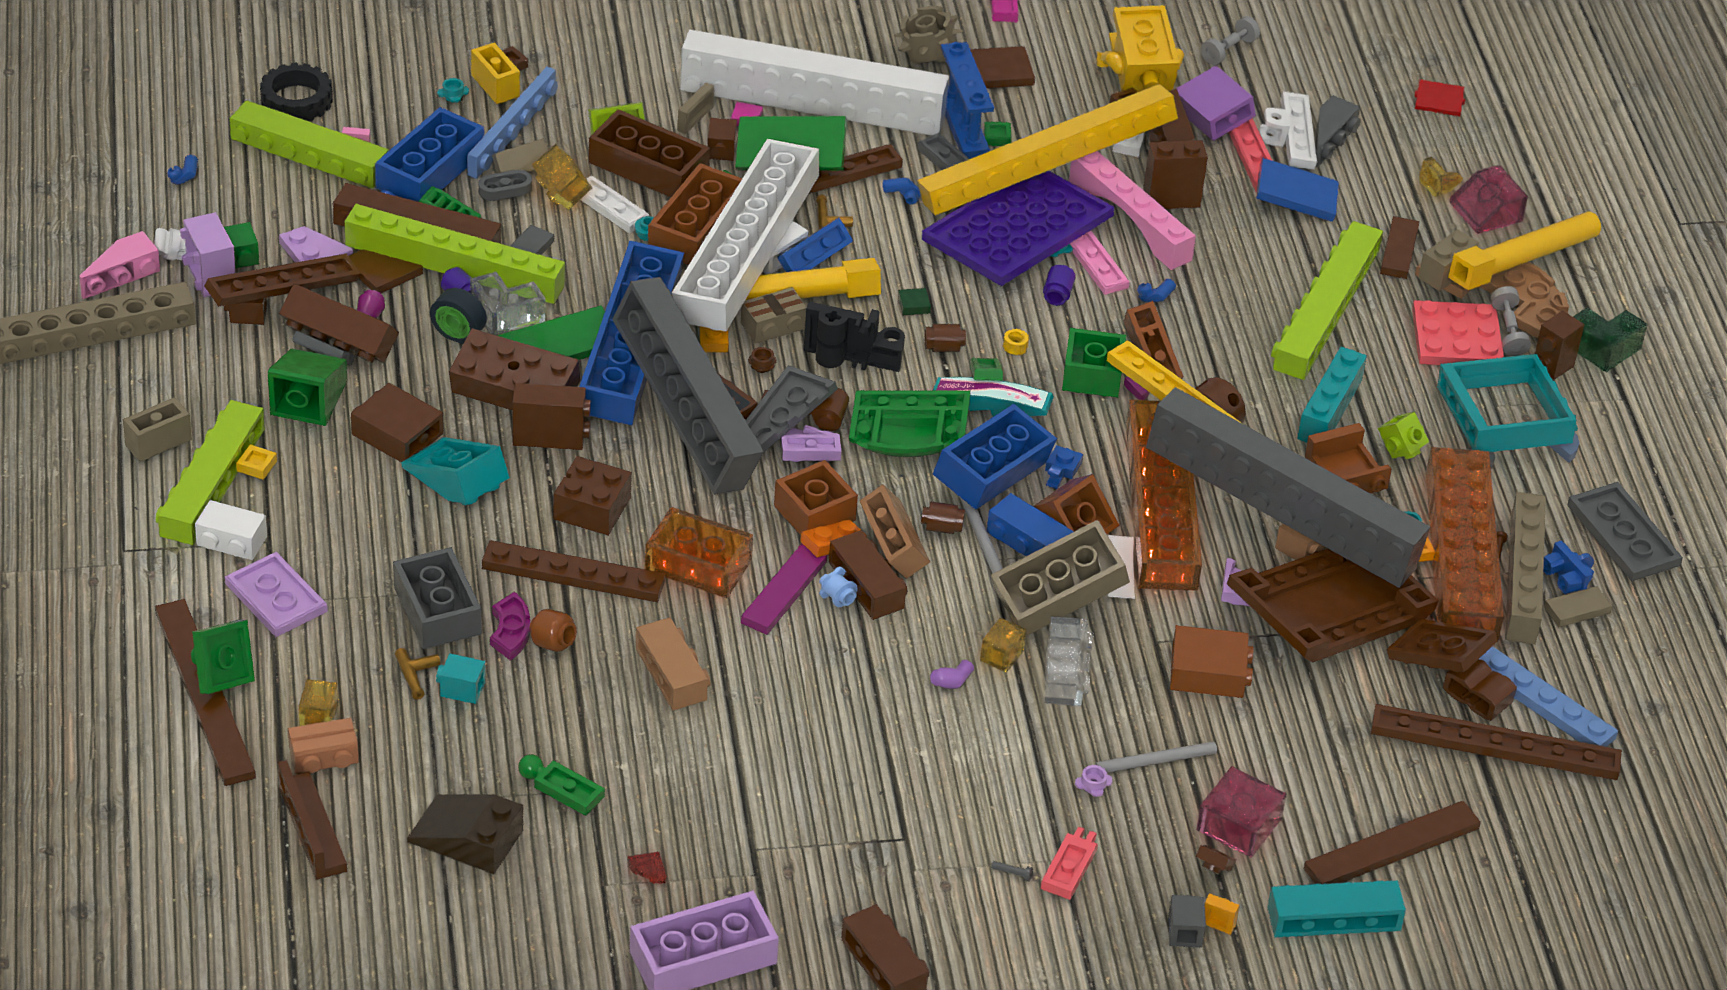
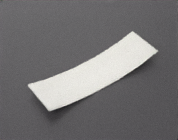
(1124, 547)

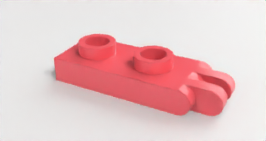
(1070, 864)

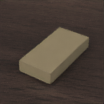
(695, 108)
(519, 157)
(1578, 606)

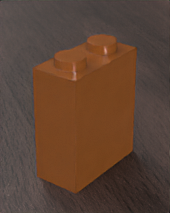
(1210, 661)

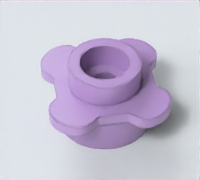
(1093, 780)

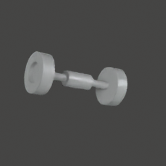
(1246, 30)
(1516, 342)

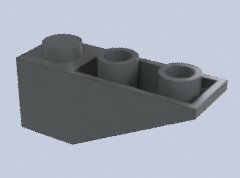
(1335, 123)

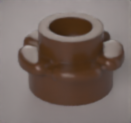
(762, 359)

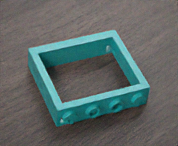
(1459, 376)

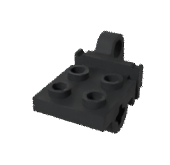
(845, 335)

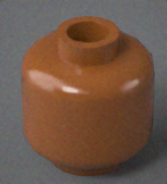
(553, 630)

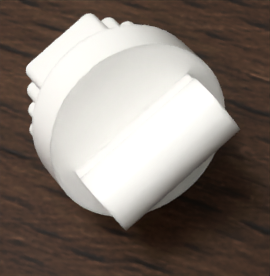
(169, 243)

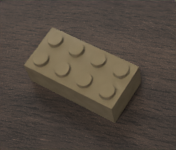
(1060, 577)

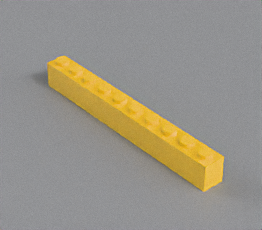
(1047, 149)

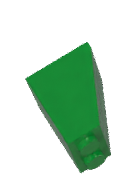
(306, 386)

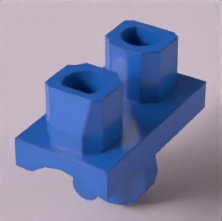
(1572, 568)

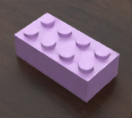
(704, 944)

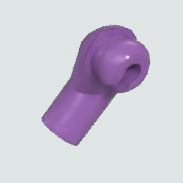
(951, 677)

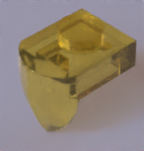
(1437, 179)

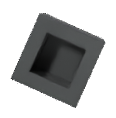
(1186, 921)

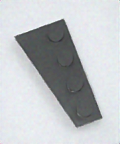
(787, 403)

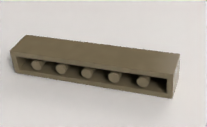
(1525, 568)

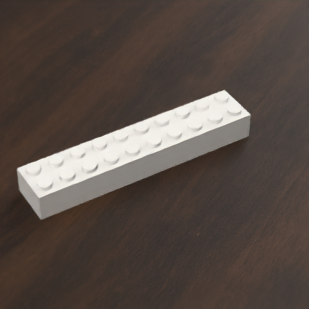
(815, 82)
(746, 234)

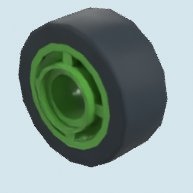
(456, 314)

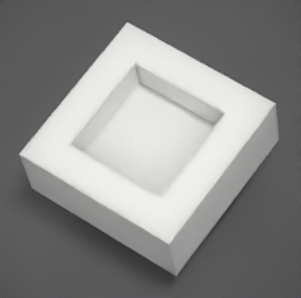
(1130, 146)

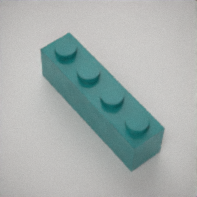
(1333, 393)
(1336, 908)

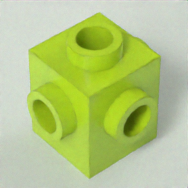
(1403, 435)

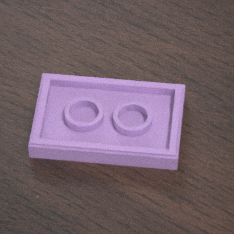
(276, 594)

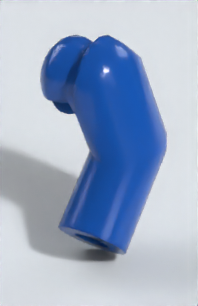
(185, 174)
(905, 187)
(1158, 294)

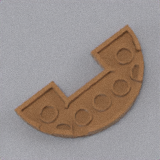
(1536, 291)

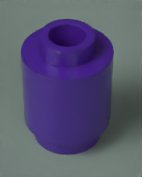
(456, 279)
(1059, 284)

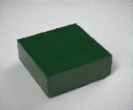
(914, 301)

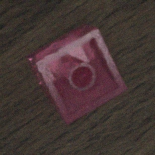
(1490, 200)

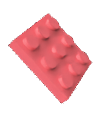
(1456, 332)

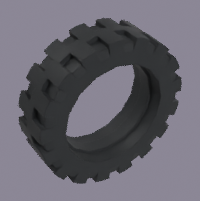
(297, 75)

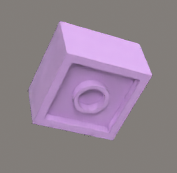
(207, 249)

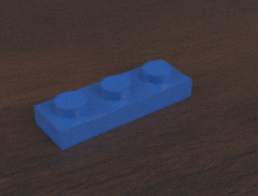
(816, 247)

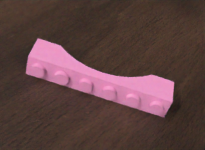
(1166, 235)

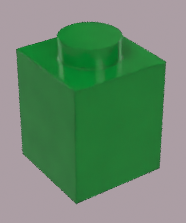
(245, 244)

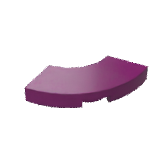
(513, 626)

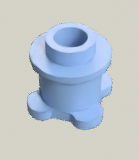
(838, 588)

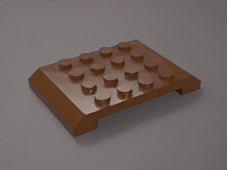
(1330, 603)

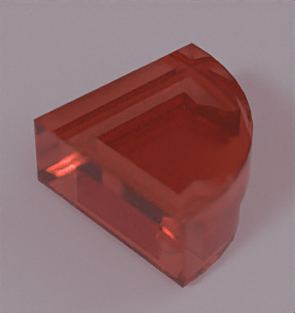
(648, 866)

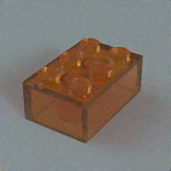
(699, 552)

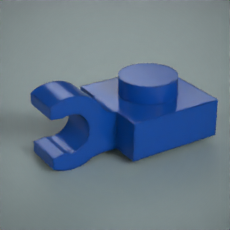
(1062, 463)

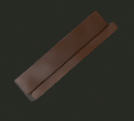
(311, 822)

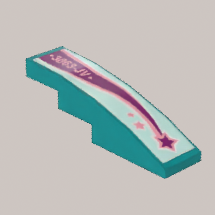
(999, 395)

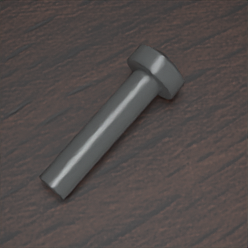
(1026, 873)

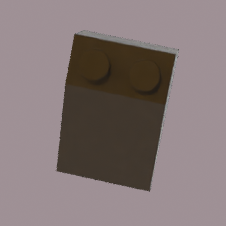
(470, 828)

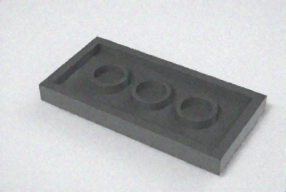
(1624, 531)

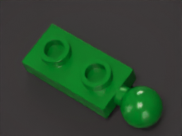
(562, 783)

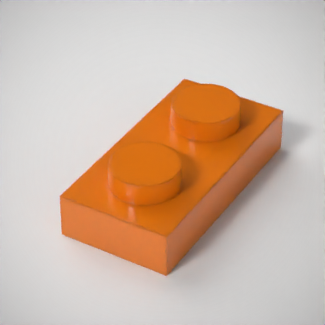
(819, 538)

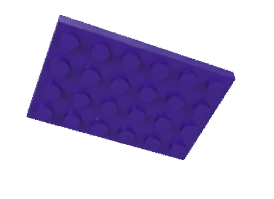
(1017, 226)

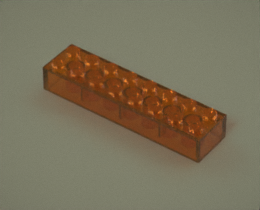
(1161, 510)
(1464, 539)

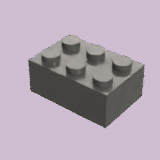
(437, 598)

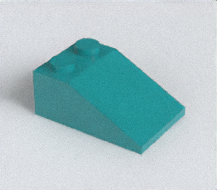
(459, 469)

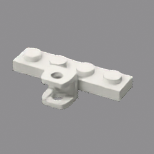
(1292, 127)

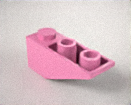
(120, 264)

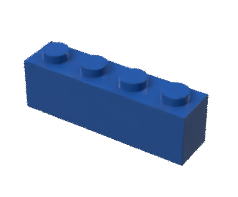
(1023, 525)

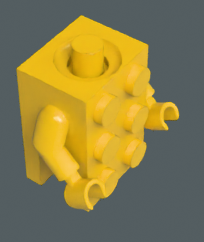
(1142, 48)

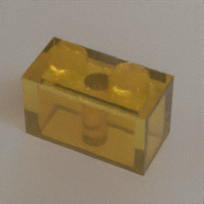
(561, 177)

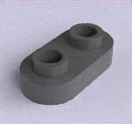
(505, 185)

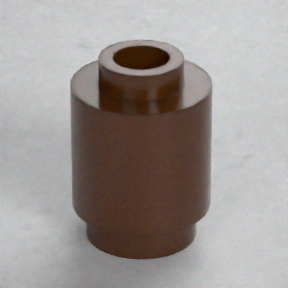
(944, 337)
(943, 517)

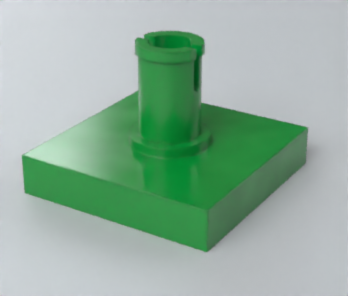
(223, 656)

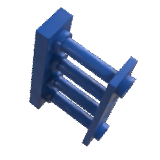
(966, 100)

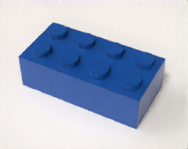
(428, 155)
(994, 456)

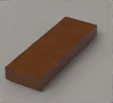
(1399, 247)

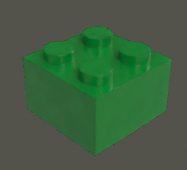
(1087, 363)

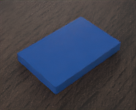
(1297, 189)

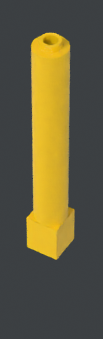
(1476, 265)
(853, 278)

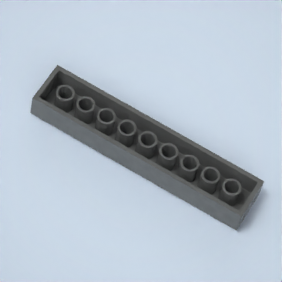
(1287, 487)

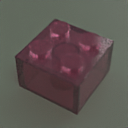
(1241, 811)

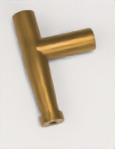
(824, 218)
(410, 667)

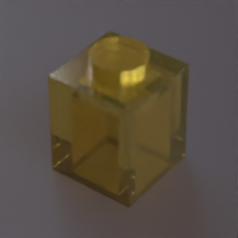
(1003, 645)
(318, 702)

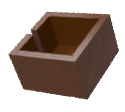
(592, 495)

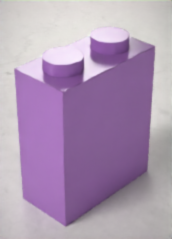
(1216, 103)

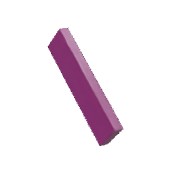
(783, 590)

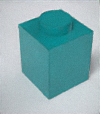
(461, 678)

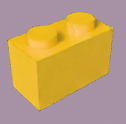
(495, 73)

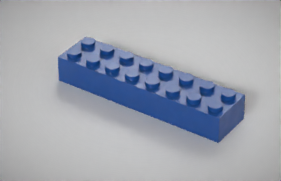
(612, 373)

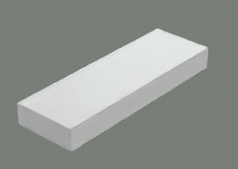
(612, 205)

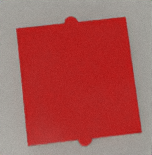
(1439, 97)

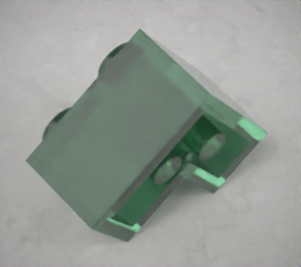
(1610, 341)

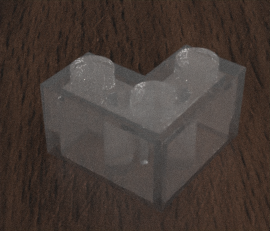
(508, 307)
(1067, 661)

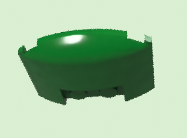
(908, 420)

